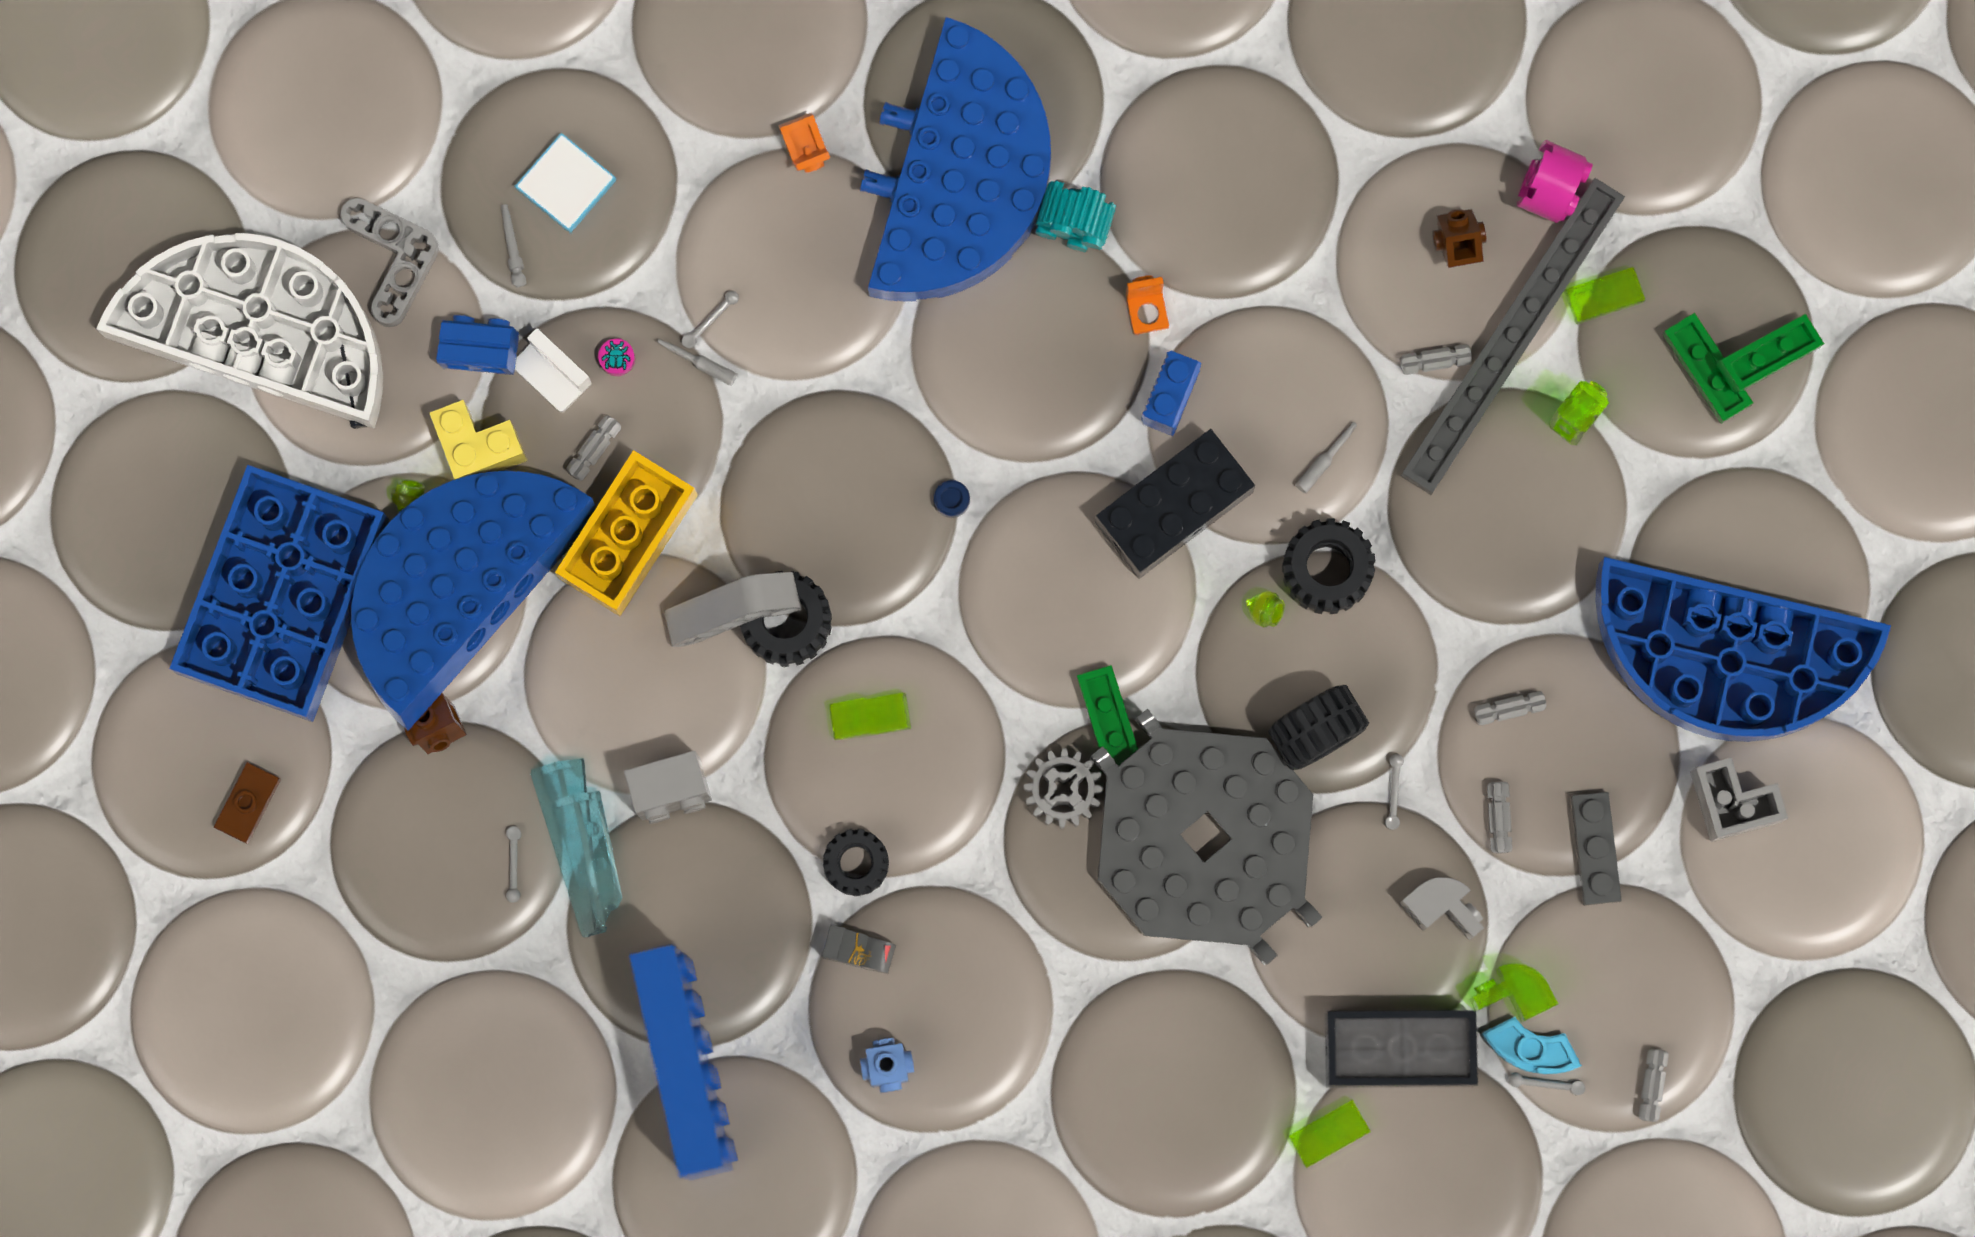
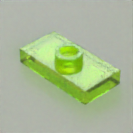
(1604, 295)
(1329, 1133)

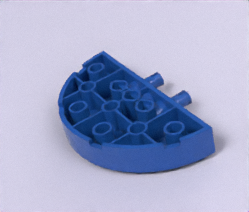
(968, 173)

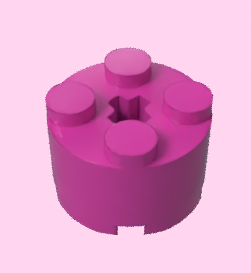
(1553, 181)

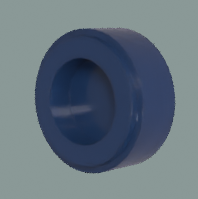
(951, 499)

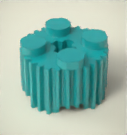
(1075, 216)

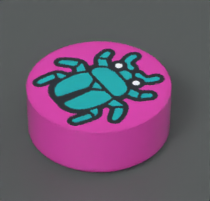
(616, 357)

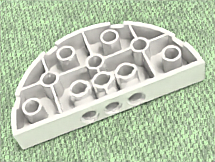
(254, 317)

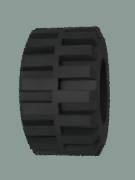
(1335, 536)
(806, 642)
(1318, 727)

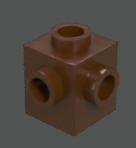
(1459, 237)
(437, 726)

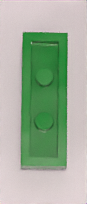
(1770, 354)
(1699, 358)
(1107, 713)

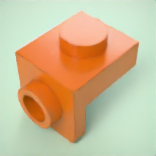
(804, 143)

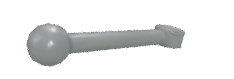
(689, 340)
(1393, 822)
(513, 834)
(1575, 1087)

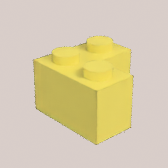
(475, 451)

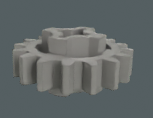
(1074, 801)

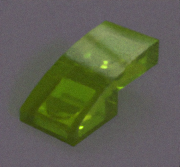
(870, 716)

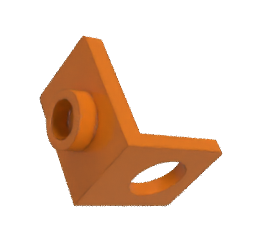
(1146, 291)

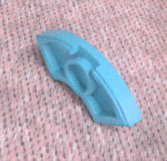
(1531, 1051)

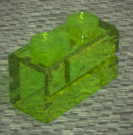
(1579, 411)

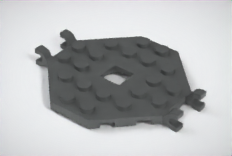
(1158, 873)

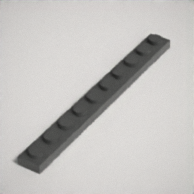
(1512, 336)

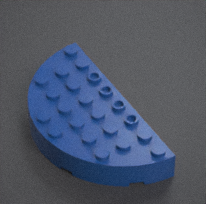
(453, 575)
(1730, 656)

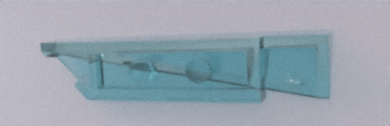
(580, 842)

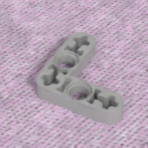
(402, 246)

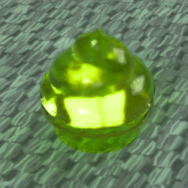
(406, 492)
(1266, 609)

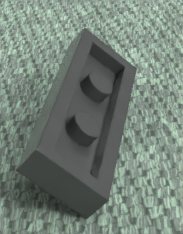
(1596, 848)

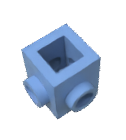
(892, 1079)

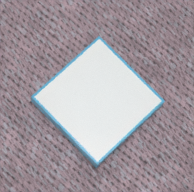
(565, 183)

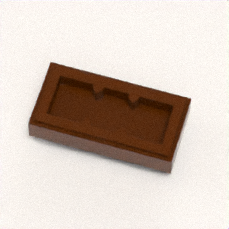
(247, 803)

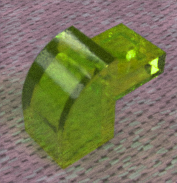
(1524, 987)

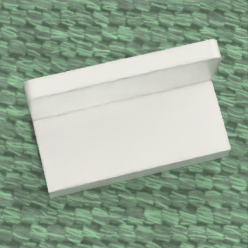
(551, 372)

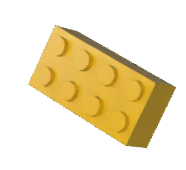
(626, 533)

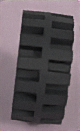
(848, 840)

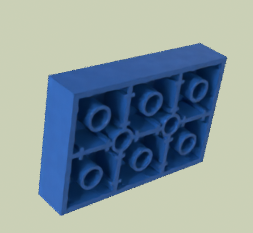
(278, 593)
(682, 1062)

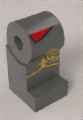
(858, 950)

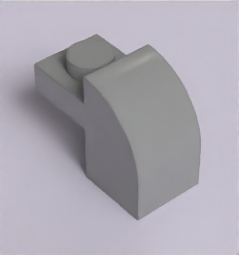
(1440, 896)

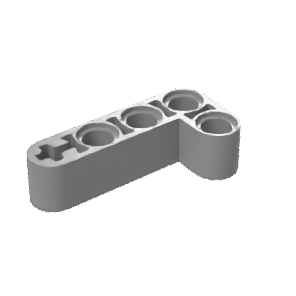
(732, 606)

